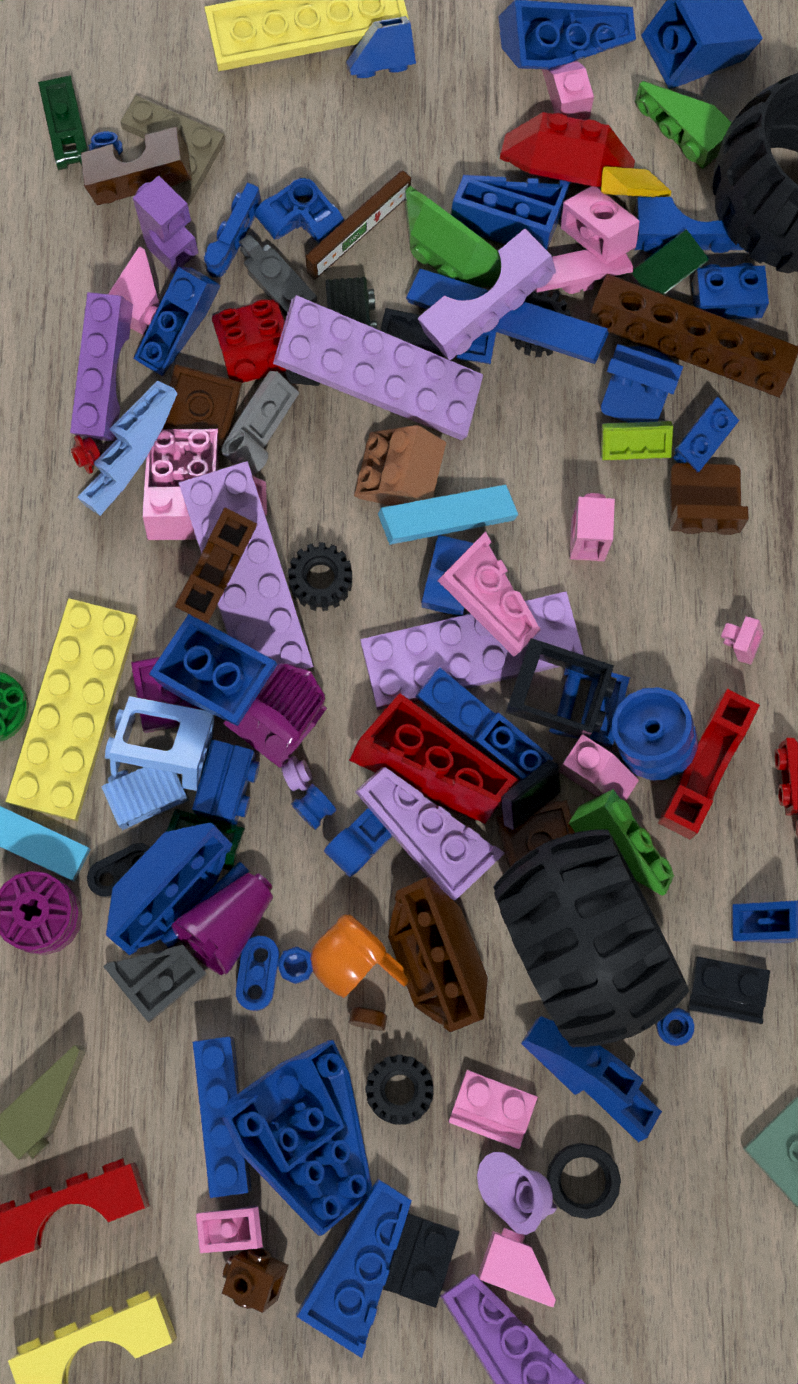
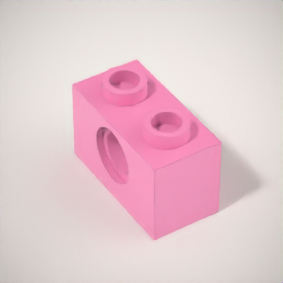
(600, 224)
(592, 527)

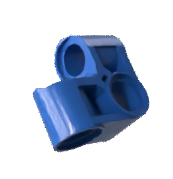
(284, 213)

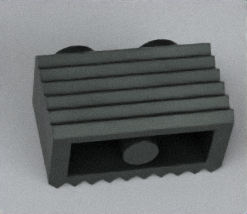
(351, 299)

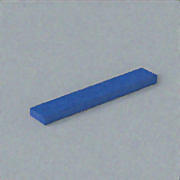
(525, 323)

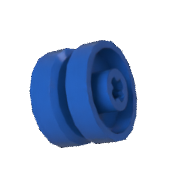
(655, 733)

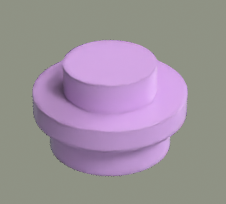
(296, 774)

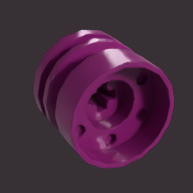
(59, 916)

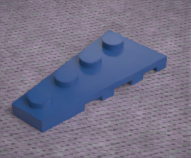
(350, 1285)

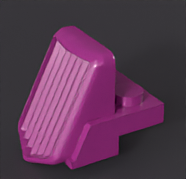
(282, 713)

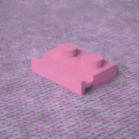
(493, 1109)

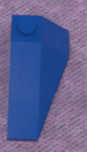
(559, 33)

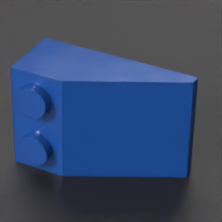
(212, 670)

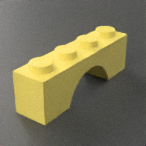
(137, 1328)

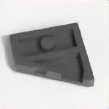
(156, 978)

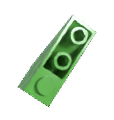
(687, 121)
(633, 841)

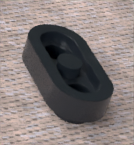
(115, 864)

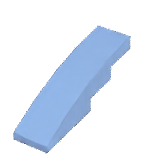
(135, 437)

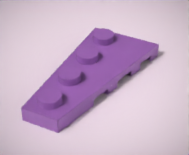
(500, 1340)

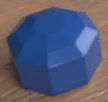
(295, 965)

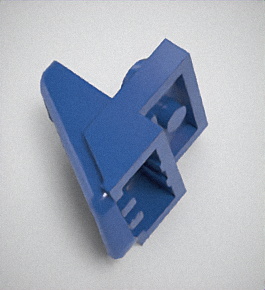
(639, 383)

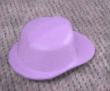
(515, 1192)

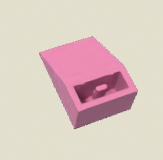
(173, 459)

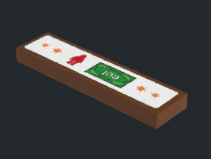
(357, 225)

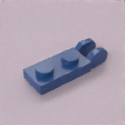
(222, 252)

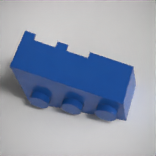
(504, 208)

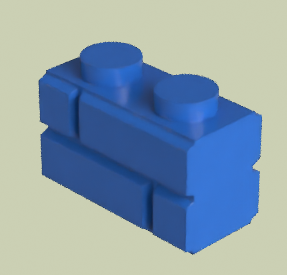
(225, 782)

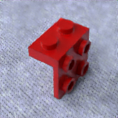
(250, 339)

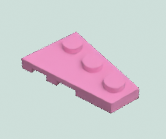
(485, 592)

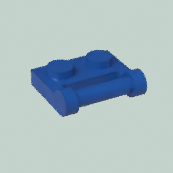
(609, 706)

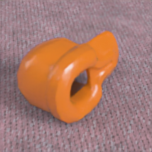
(348, 954)

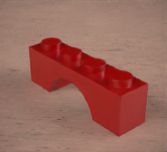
(715, 750)
(111, 1194)

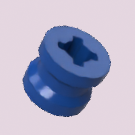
(313, 806)

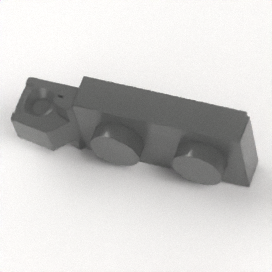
(273, 274)

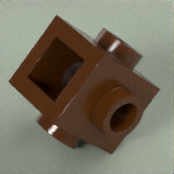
(254, 1279)

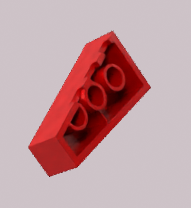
(433, 760)

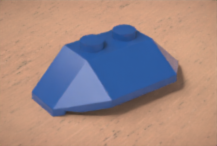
(165, 885)

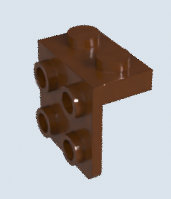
(706, 499)

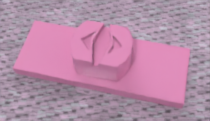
(581, 269)

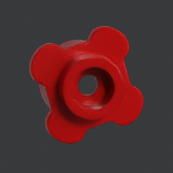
(85, 453)

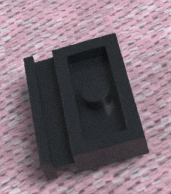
(728, 990)
(421, 1260)

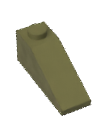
(38, 1109)

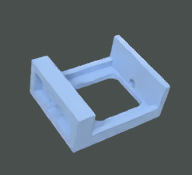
(189, 748)

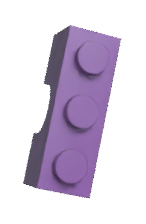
(162, 222)

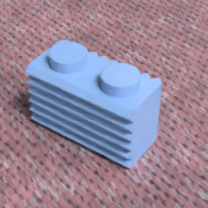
(142, 794)

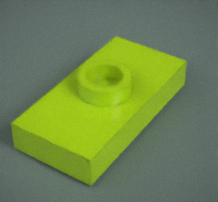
(636, 440)

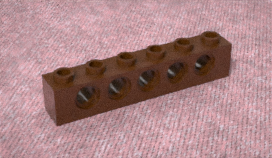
(694, 335)

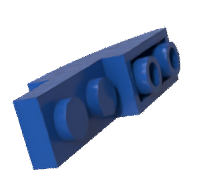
(481, 726)
(598, 1074)

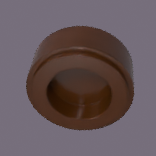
(368, 1018)

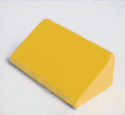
(632, 183)

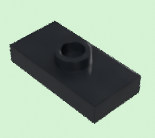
(407, 328)
(531, 794)

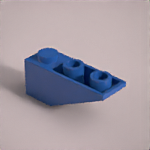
(176, 318)

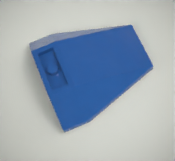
(305, 1135)

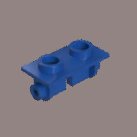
(706, 435)

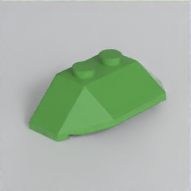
(448, 243)

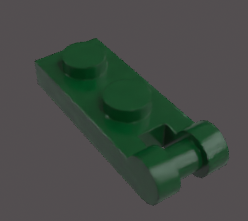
(63, 120)

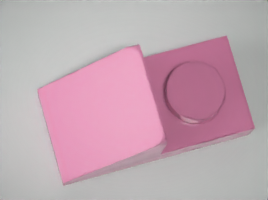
(229, 1229)

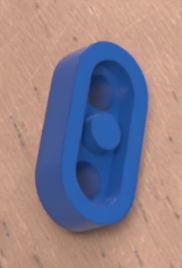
(257, 973)

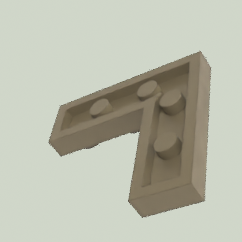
(202, 142)

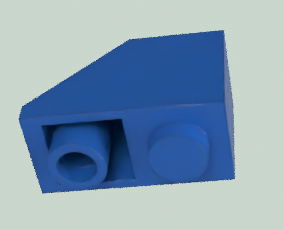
(384, 46)

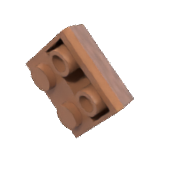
(400, 466)

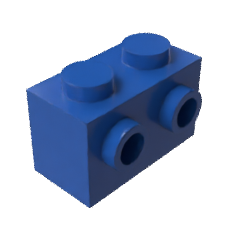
(731, 291)

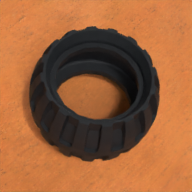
(751, 188)
(589, 939)

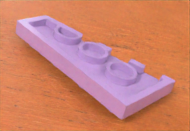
(429, 834)

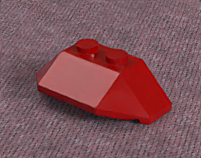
(565, 148)

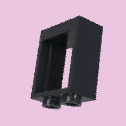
(570, 660)

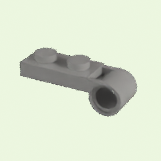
(259, 422)

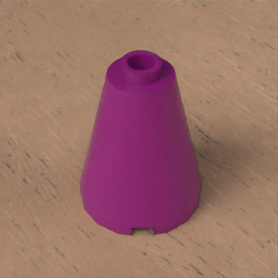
(225, 922)

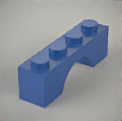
(663, 221)
(218, 1083)

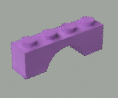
(103, 335)

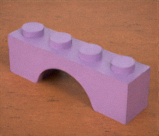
(457, 323)

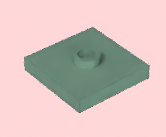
(777, 1150)

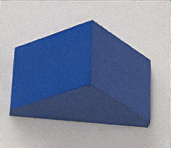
(766, 922)

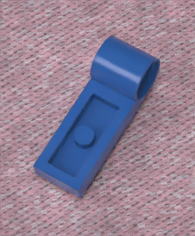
(358, 843)

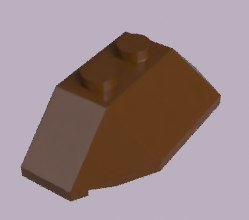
(438, 955)

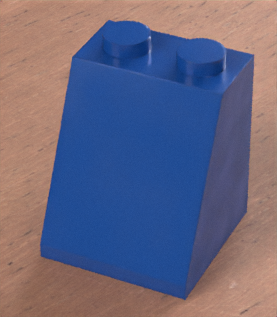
(699, 38)

